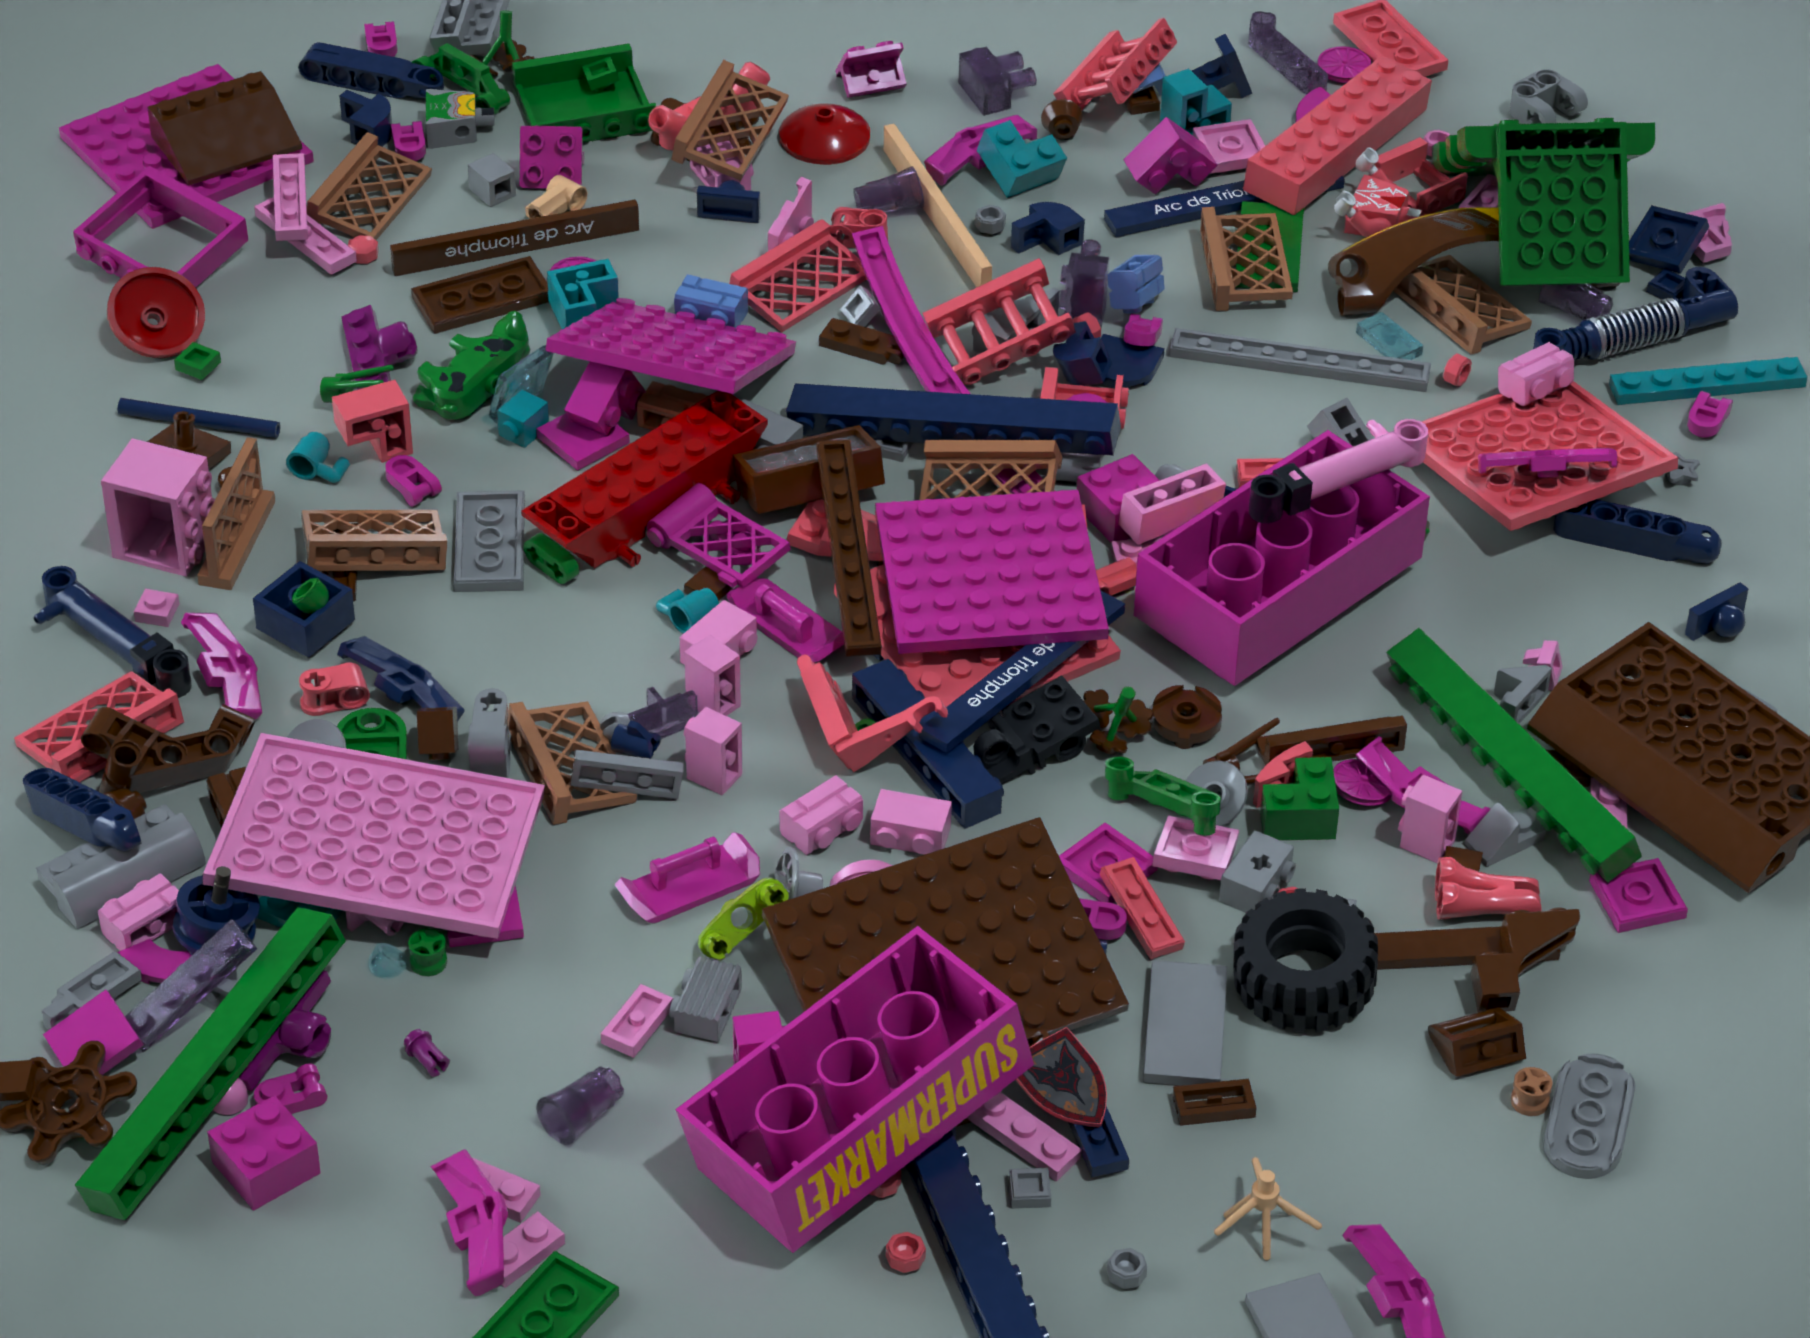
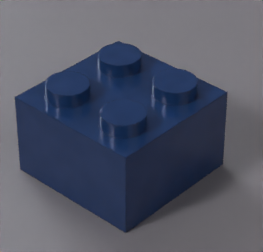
(301, 631)

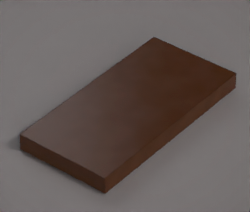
(481, 294)

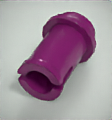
(420, 1045)

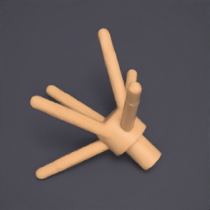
(1264, 1198)

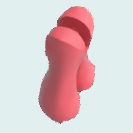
(1472, 893)

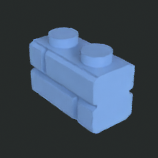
(1136, 283)
(712, 300)

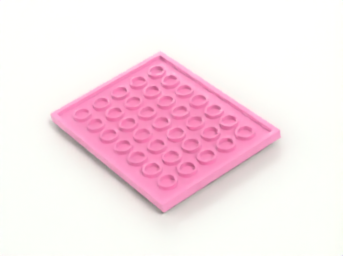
(377, 835)

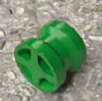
(427, 952)

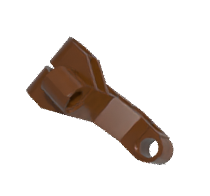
(139, 753)

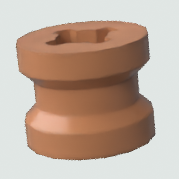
(1531, 1091)

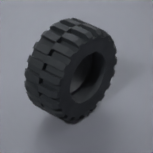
(1299, 996)

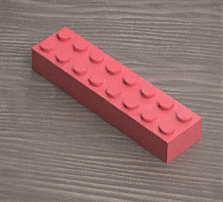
(1335, 133)

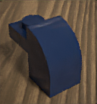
(366, 116)
(1048, 224)
(1083, 357)

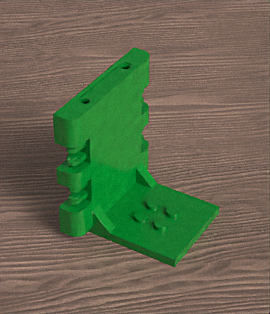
(1556, 195)

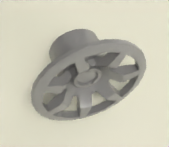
(795, 881)

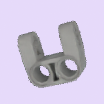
(1542, 91)
(489, 735)

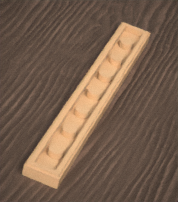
(939, 209)

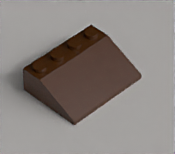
(223, 128)

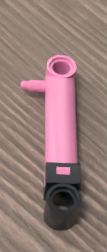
(1295, 487)

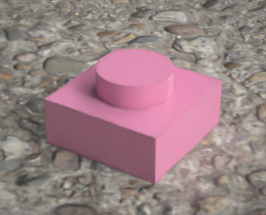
(156, 607)

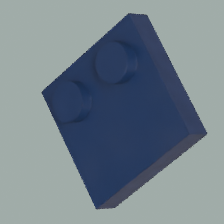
(1667, 238)

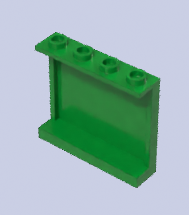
(557, 94)

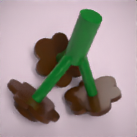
(507, 51)
(1130, 718)

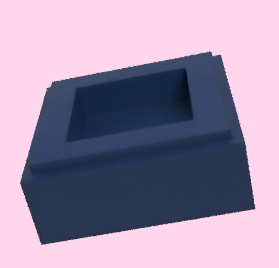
(1666, 285)

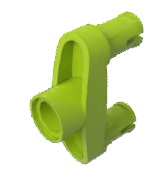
(722, 936)

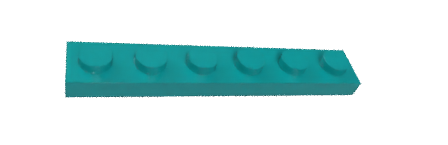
(1713, 379)

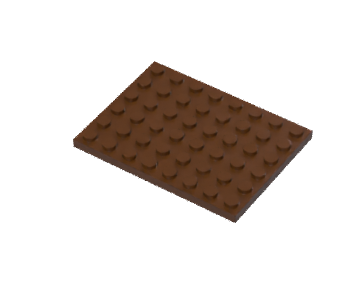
(987, 900)

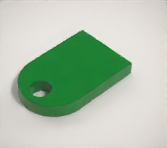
(385, 739)

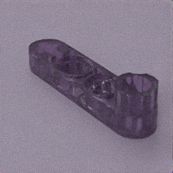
(1266, 39)

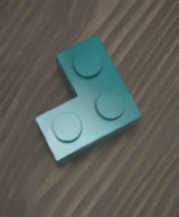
(1191, 102)
(1017, 164)
(581, 290)

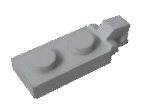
(110, 973)

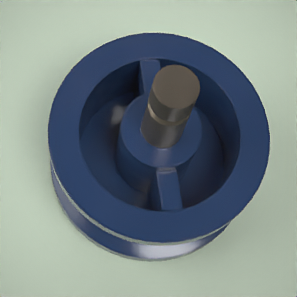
(207, 909)

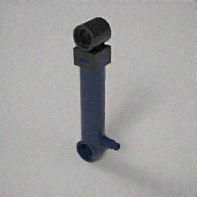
(150, 656)

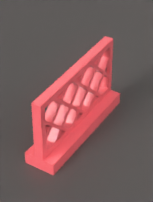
(783, 262)
(71, 758)

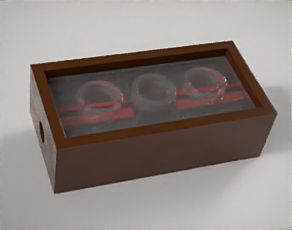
(790, 473)

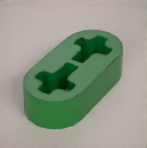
(551, 558)

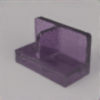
(666, 715)

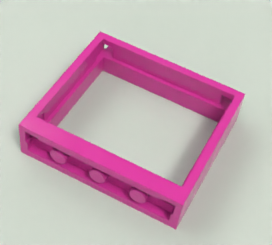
(180, 198)

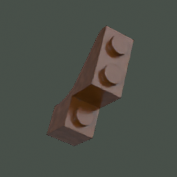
(1525, 942)

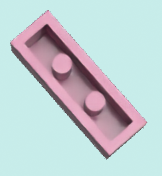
(1169, 503)

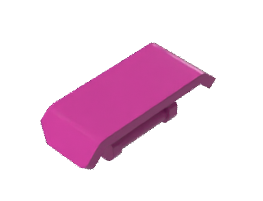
(787, 619)
(691, 878)

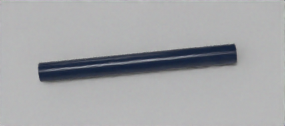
(202, 417)

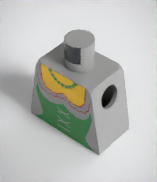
(454, 118)

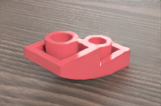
(1280, 769)

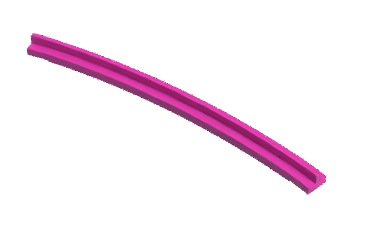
(909, 327)

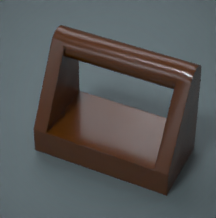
(1479, 1041)

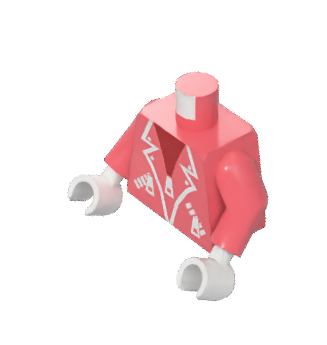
(1375, 202)

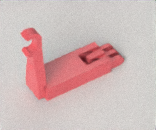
(861, 746)

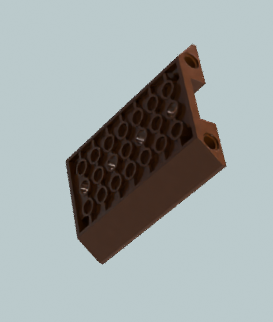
(1685, 769)

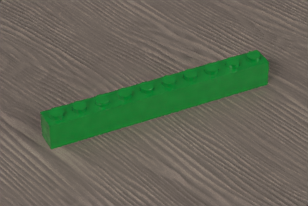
(1514, 756)
(210, 1064)

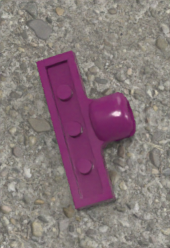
(376, 347)
(299, 1034)

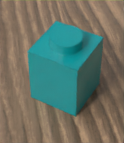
(521, 417)

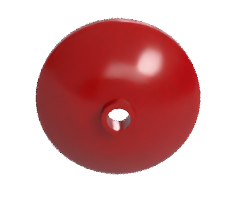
(824, 134)
(158, 296)

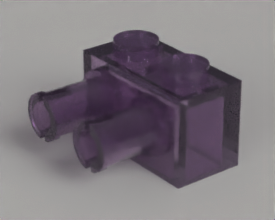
(988, 81)
(1085, 282)

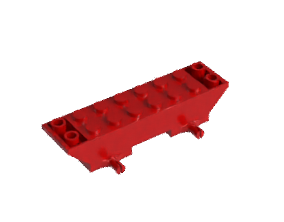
(613, 501)

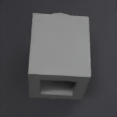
(492, 180)

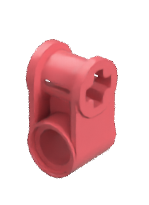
(855, 221)
(335, 687)

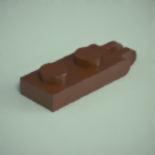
(860, 342)

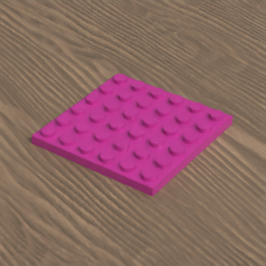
(120, 146)
(672, 345)
(990, 571)

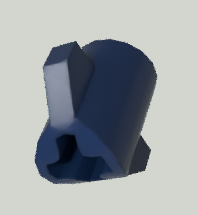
(634, 740)

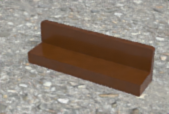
(1339, 740)

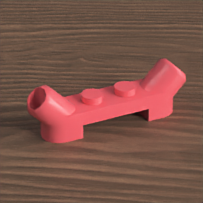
(670, 122)

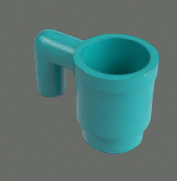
(308, 459)
(688, 609)

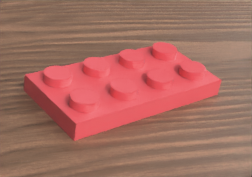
(1384, 32)

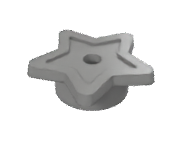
(1685, 471)

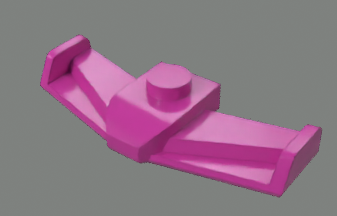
(963, 148)
(1547, 461)
(225, 662)
(1398, 778)
(476, 1220)
(1398, 1285)

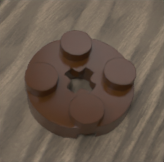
(1181, 729)

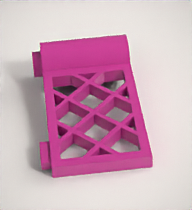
(691, 517)

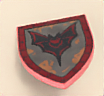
(1066, 1080)

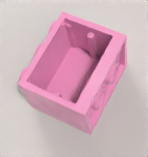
(157, 506)

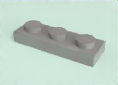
(627, 774)

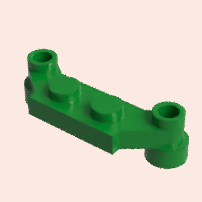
(469, 74)
(1164, 790)

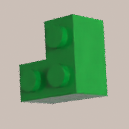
(1306, 807)

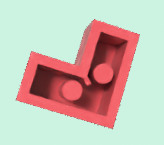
(377, 416)

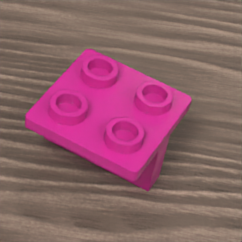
(872, 69)
(548, 153)

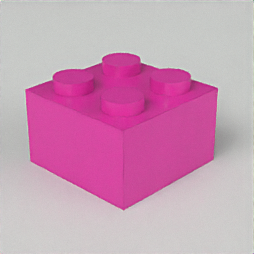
(1104, 490)
(264, 1152)

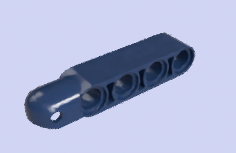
(368, 72)
(1638, 532)
(80, 810)

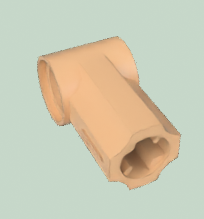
(559, 197)

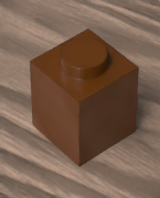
(437, 732)

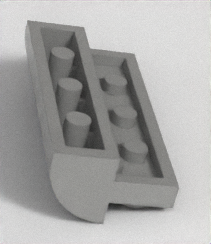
(468, 25)
(95, 874)

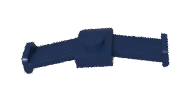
(398, 676)

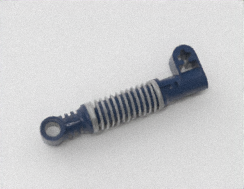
(1703, 303)

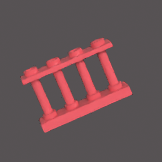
(1117, 65)
(987, 298)

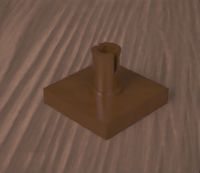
(184, 437)

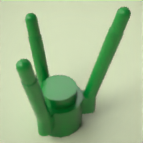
(342, 382)

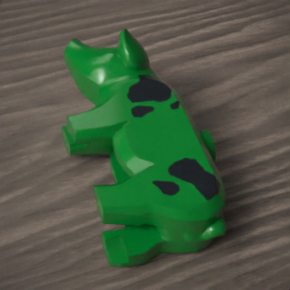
(474, 370)

